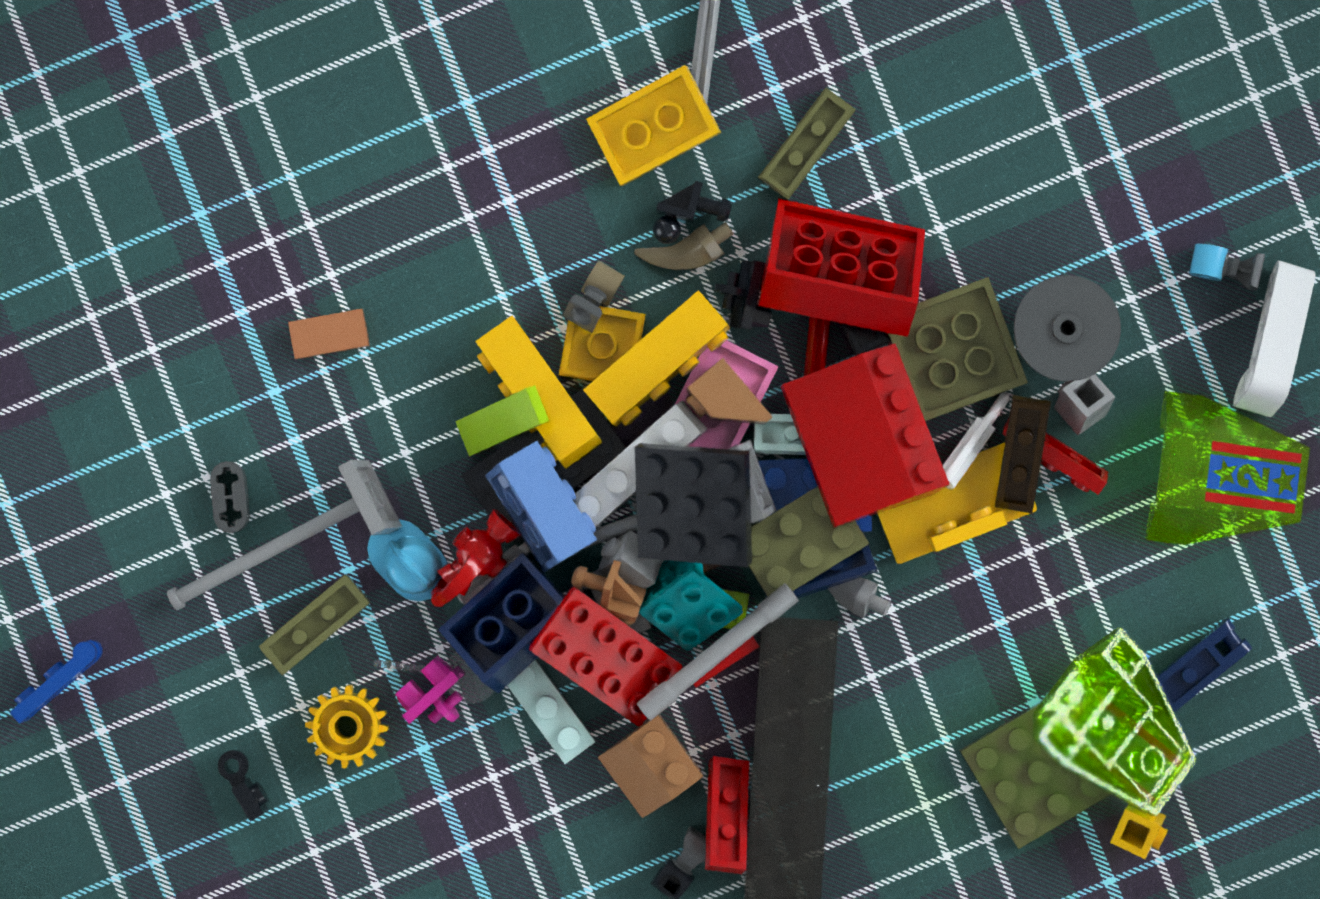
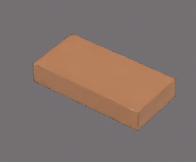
(329, 334)

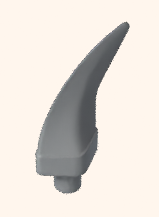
(859, 597)

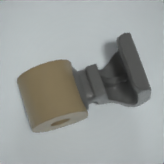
(597, 290)

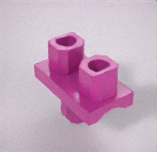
(416, 701)

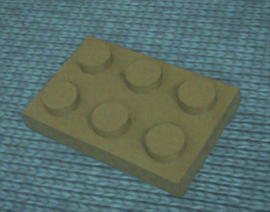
(800, 543)

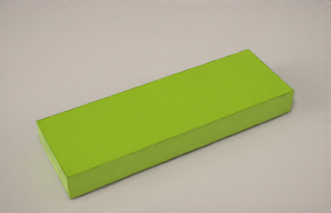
(502, 420)

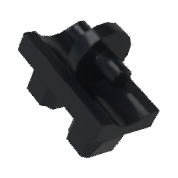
(742, 296)

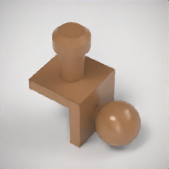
(617, 596)

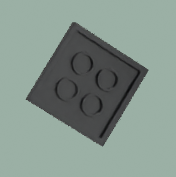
(693, 504)

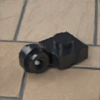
(249, 795)

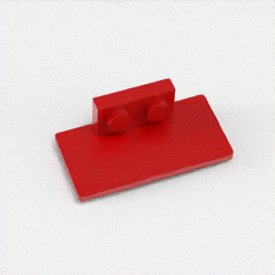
(603, 654)

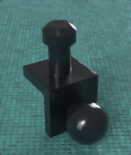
(683, 207)

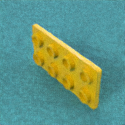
(950, 514)

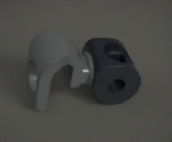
(677, 874)

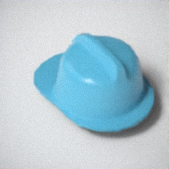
(407, 561)

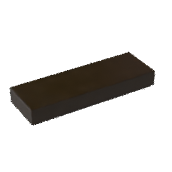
(1022, 454)

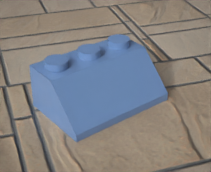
(541, 505)

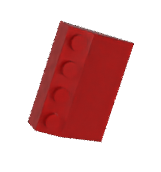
(843, 268)
(864, 435)

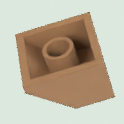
(725, 397)
(651, 766)

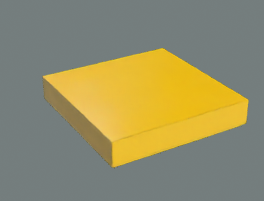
(589, 354)

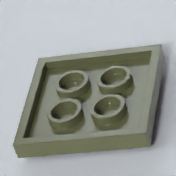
(959, 350)
(1025, 782)

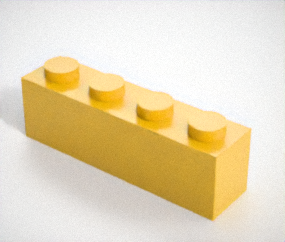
(657, 359)
(522, 366)

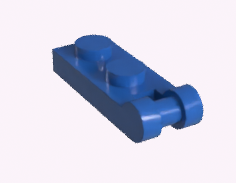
(57, 679)

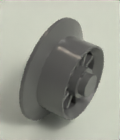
(1067, 328)

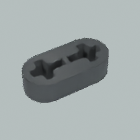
(220, 497)

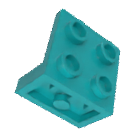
(687, 604)

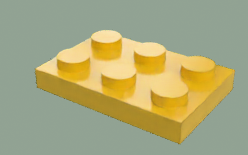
(653, 125)

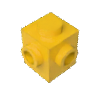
(1139, 831)

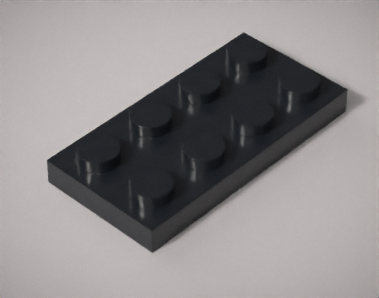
(574, 474)

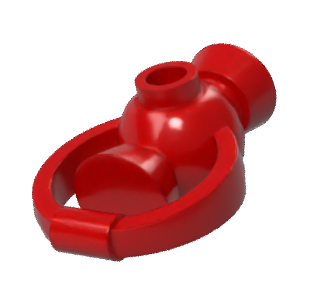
(477, 554)

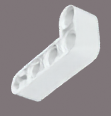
(1277, 340)

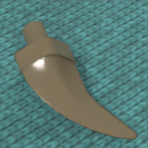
(691, 252)

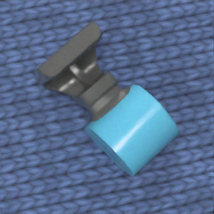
(1214, 263)

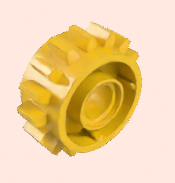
(326, 726)

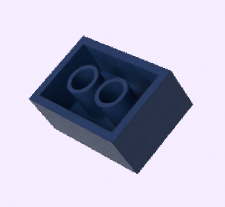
(502, 622)

